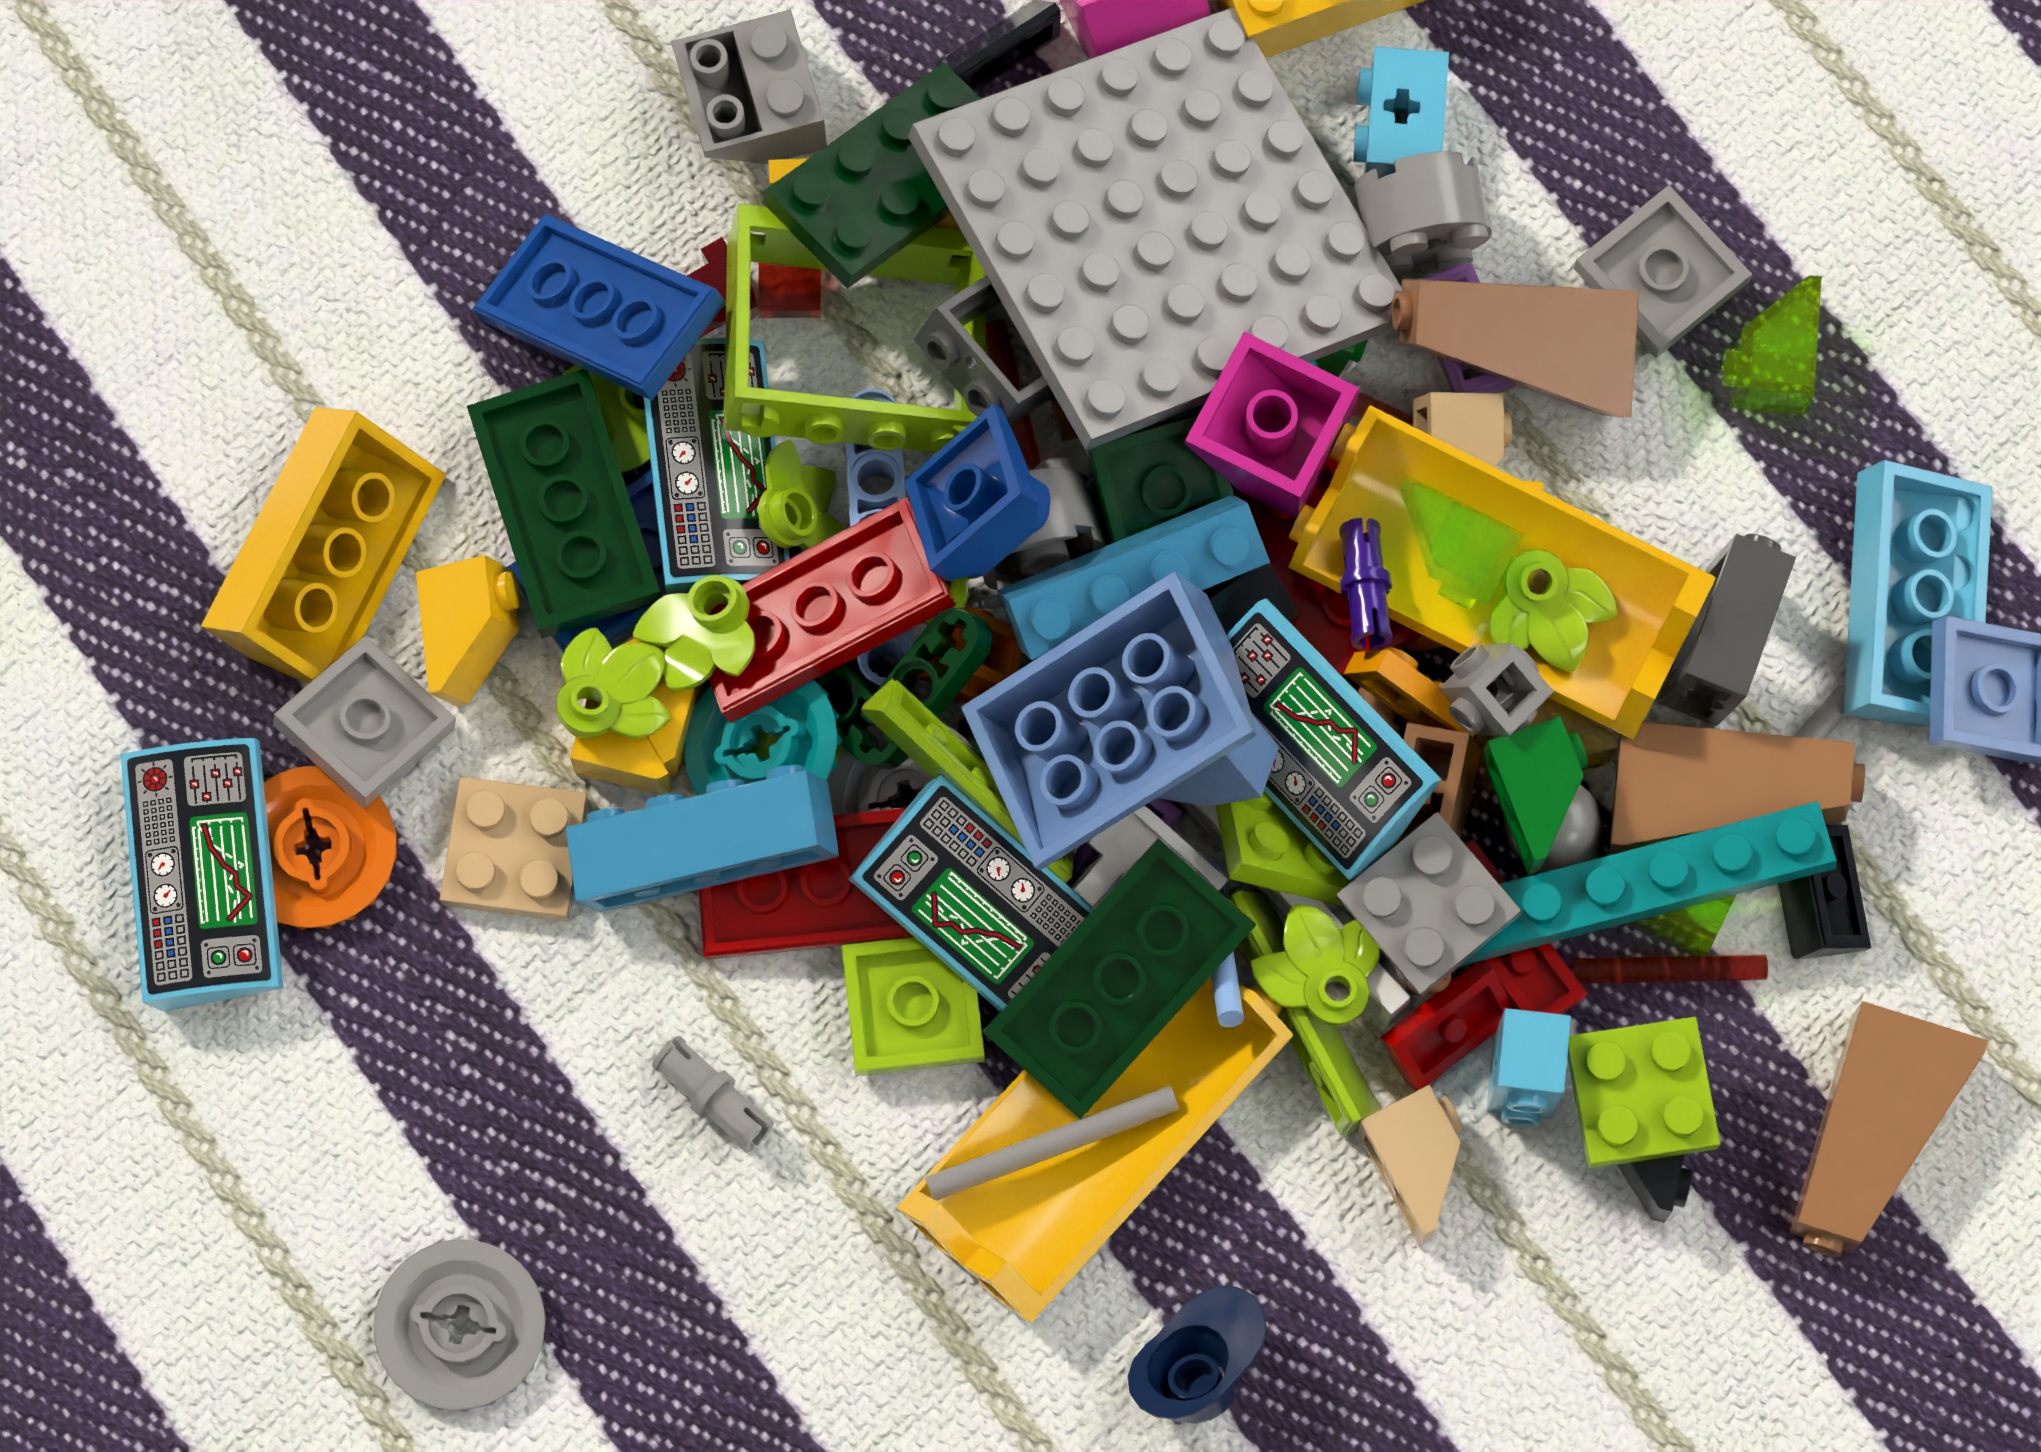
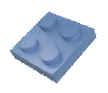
(1985, 689)

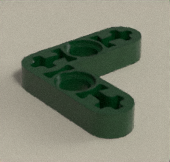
(934, 640)

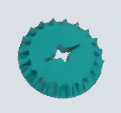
(719, 749)

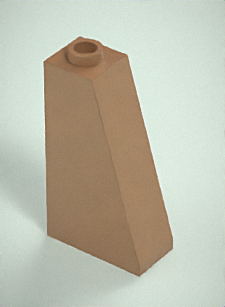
(1540, 337)
(1705, 778)
(1880, 1112)

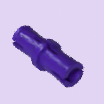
(1365, 584)

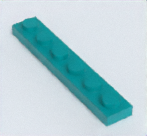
(1664, 878)

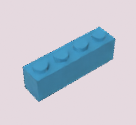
(1199, 546)
(702, 839)

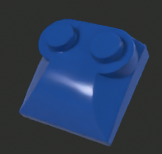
(976, 499)

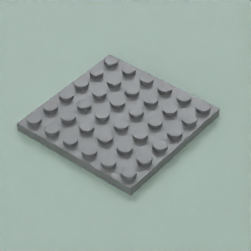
(1155, 219)

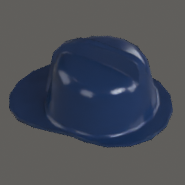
(1198, 1357)

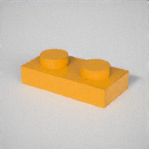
(1396, 682)

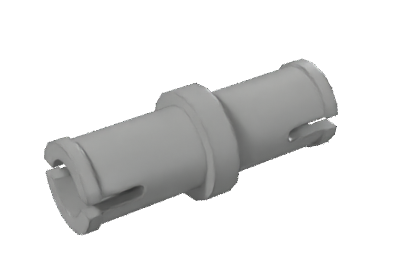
(712, 1094)

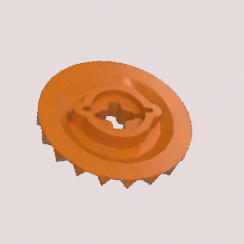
(349, 871)

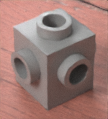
(1512, 691)

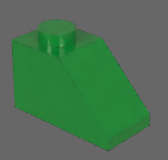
(1535, 783)

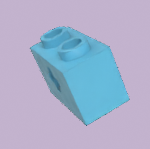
(1401, 83)
(1528, 1066)

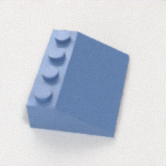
(1112, 718)

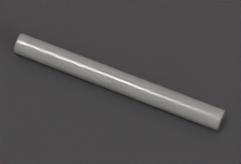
(1052, 1143)

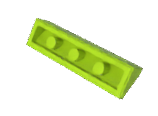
(944, 754)
(1315, 1043)

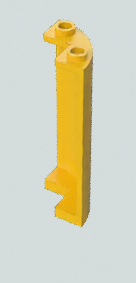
(1652, 589)
(1047, 1220)

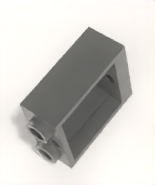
(966, 364)
(1730, 629)

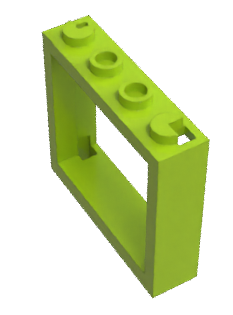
(824, 417)

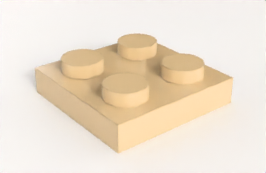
(511, 849)

